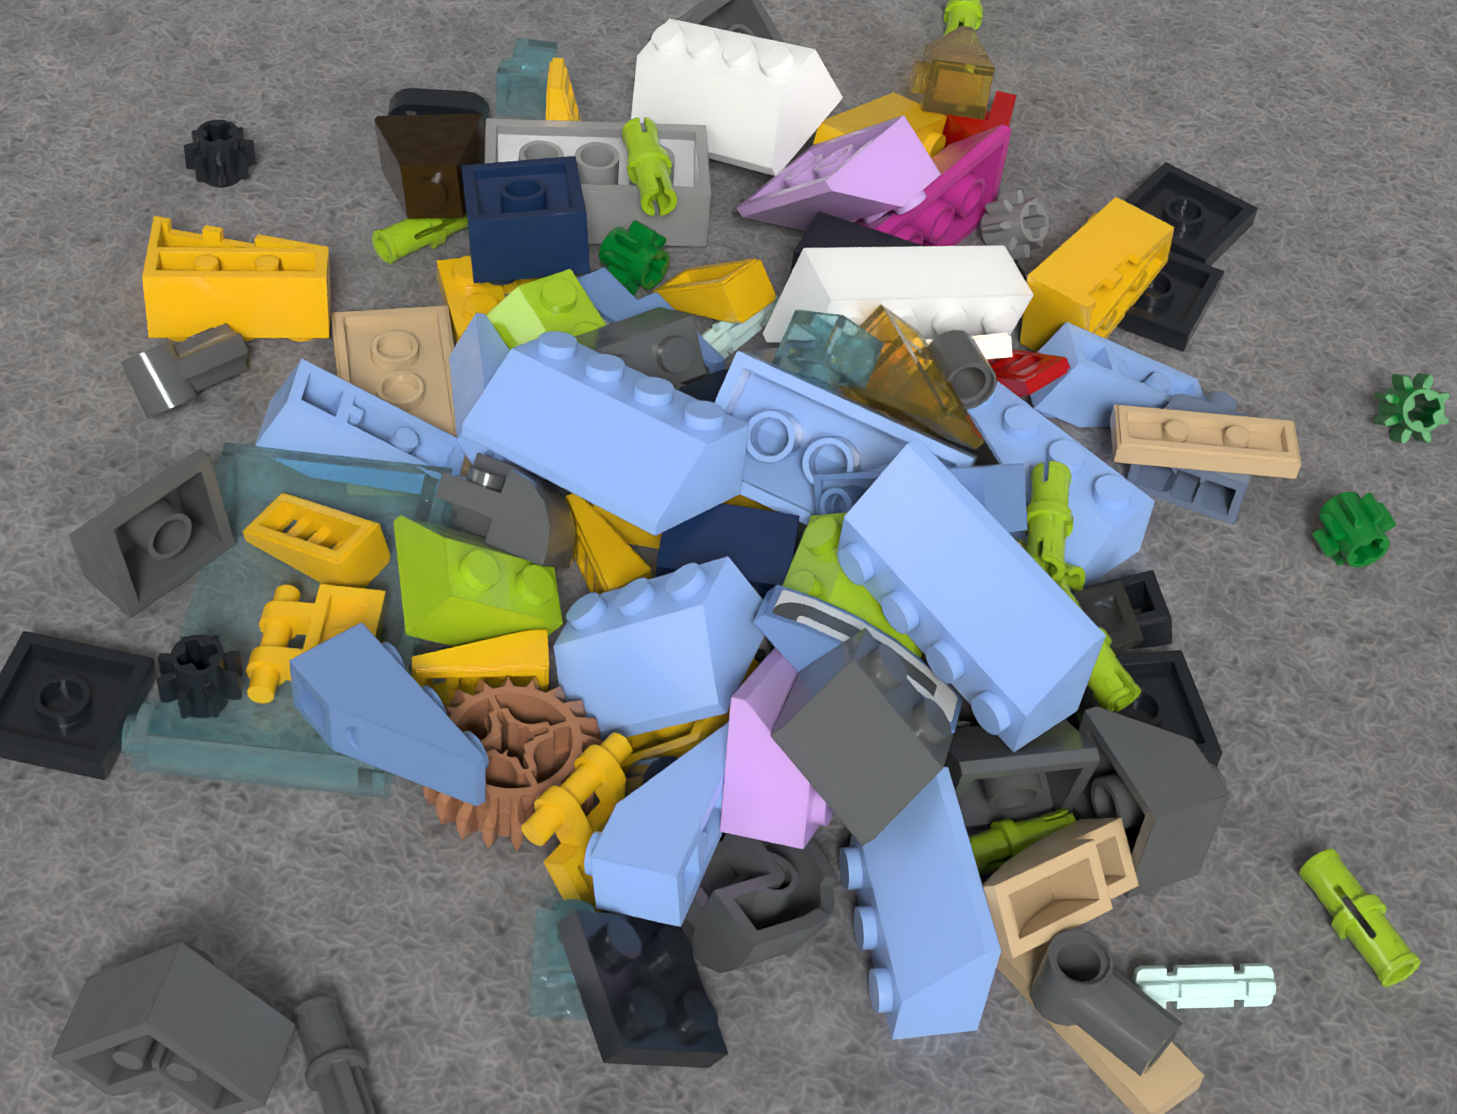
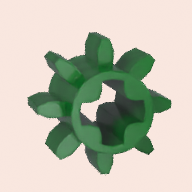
(635, 256)
(1424, 412)
(1354, 529)

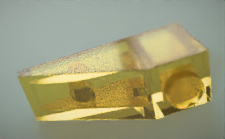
(954, 75)
(912, 384)

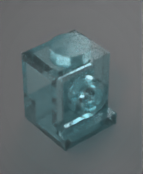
(523, 79)
(828, 350)
(552, 980)

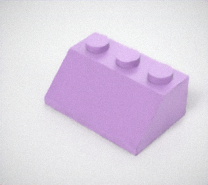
(848, 178)
(762, 787)

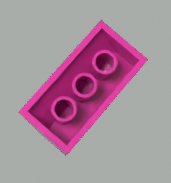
(956, 198)

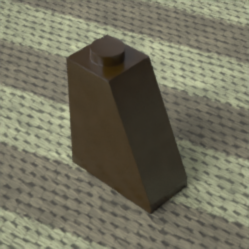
(425, 157)

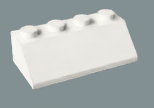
(748, 90)
(924, 285)

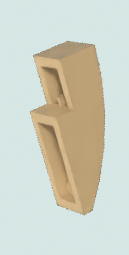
(1059, 883)

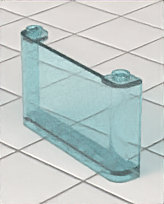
(273, 740)

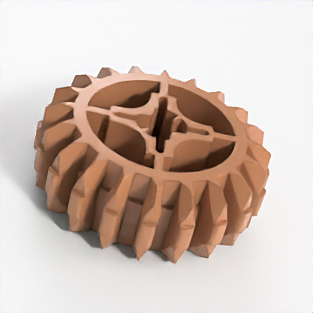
(517, 731)

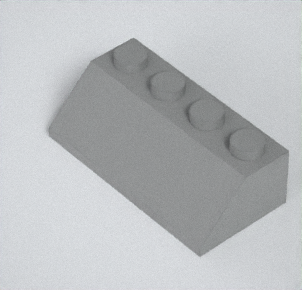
(601, 163)

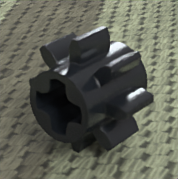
(219, 153)
(199, 676)

